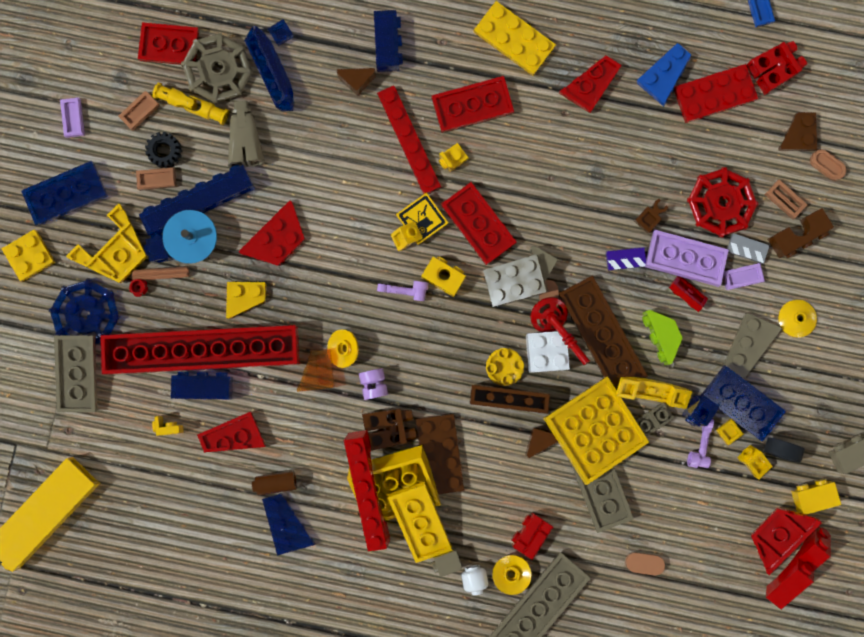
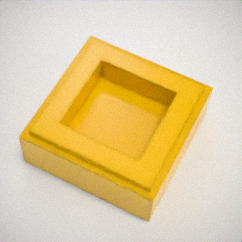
(729, 432)

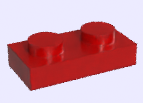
(688, 293)

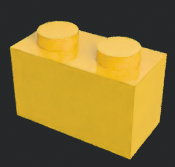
(815, 497)

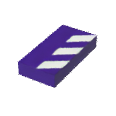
(625, 259)

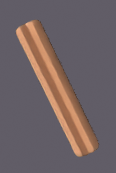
(160, 273)

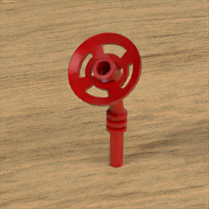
(553, 320)

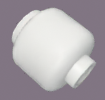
(474, 579)

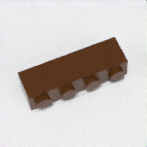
(509, 399)

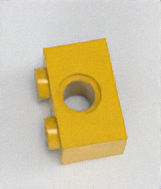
(449, 286)

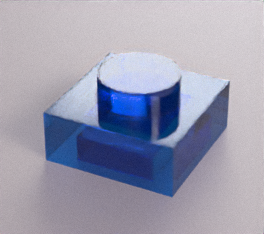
(280, 32)

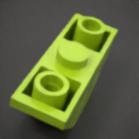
(663, 334)

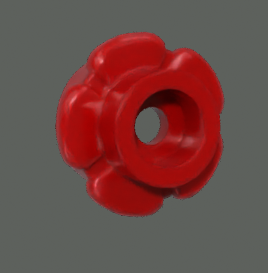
(138, 292)

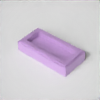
(72, 117)
(743, 276)

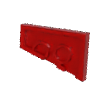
(591, 85)
(233, 435)

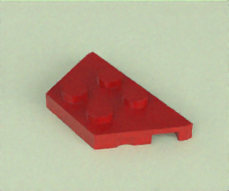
(276, 238)
(782, 535)

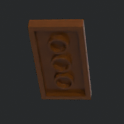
(441, 447)

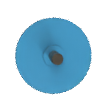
(189, 236)

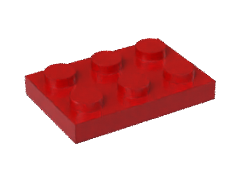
(166, 43)

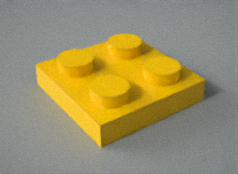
(28, 255)

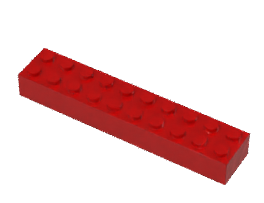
(200, 350)

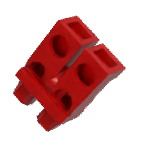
(783, 65)

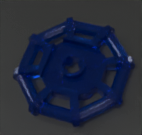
(86, 301)

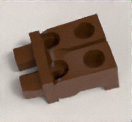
(393, 426)

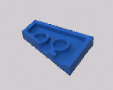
(664, 74)

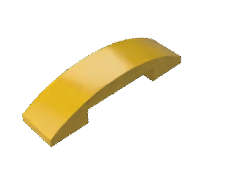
(653, 390)

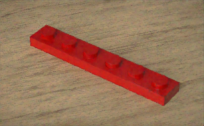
(408, 140)

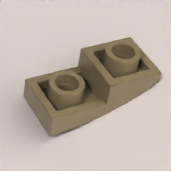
(654, 419)

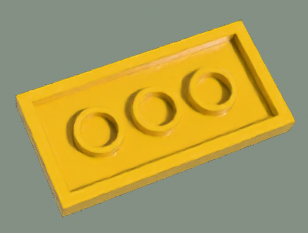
(514, 38)
(419, 522)

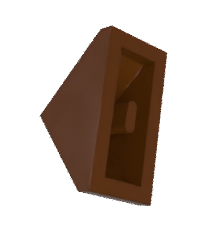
(356, 79)
(539, 441)

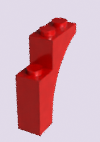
(800, 571)

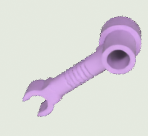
(418, 290)
(700, 459)

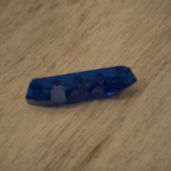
(270, 69)

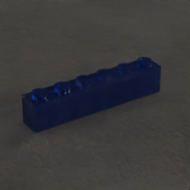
(201, 198)

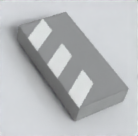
(747, 248)

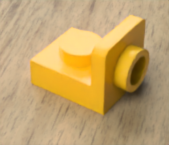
(452, 157)
(406, 236)
(170, 428)
(755, 461)

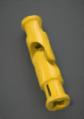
(179, 99)

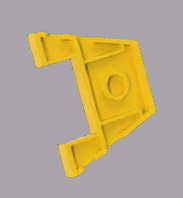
(119, 255)

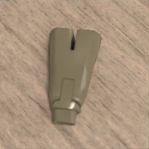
(244, 139)

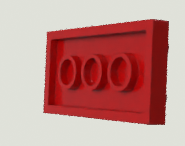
(715, 93)
(472, 104)
(478, 223)

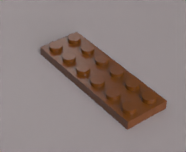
(601, 331)

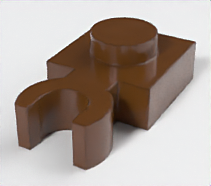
(649, 217)

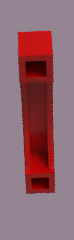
(360, 464)

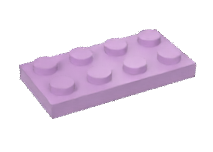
(686, 258)

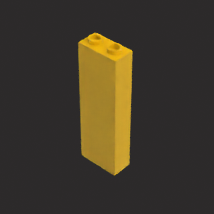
(44, 512)

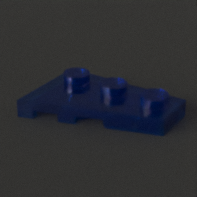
(284, 525)

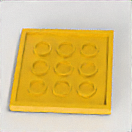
(596, 430)

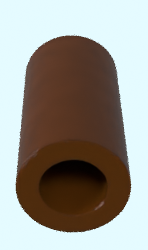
(274, 483)

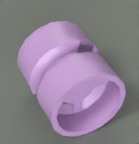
(370, 377)

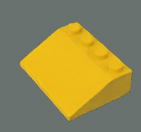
(399, 472)

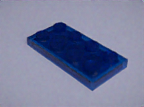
(64, 193)
(743, 403)

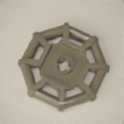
(226, 74)

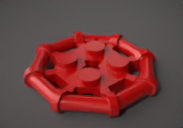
(717, 211)

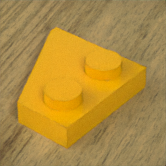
(244, 296)

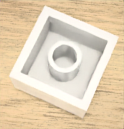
(546, 352)

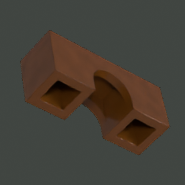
(814, 225)

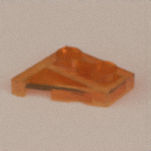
(318, 372)

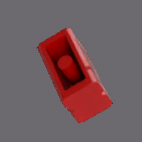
(531, 536)

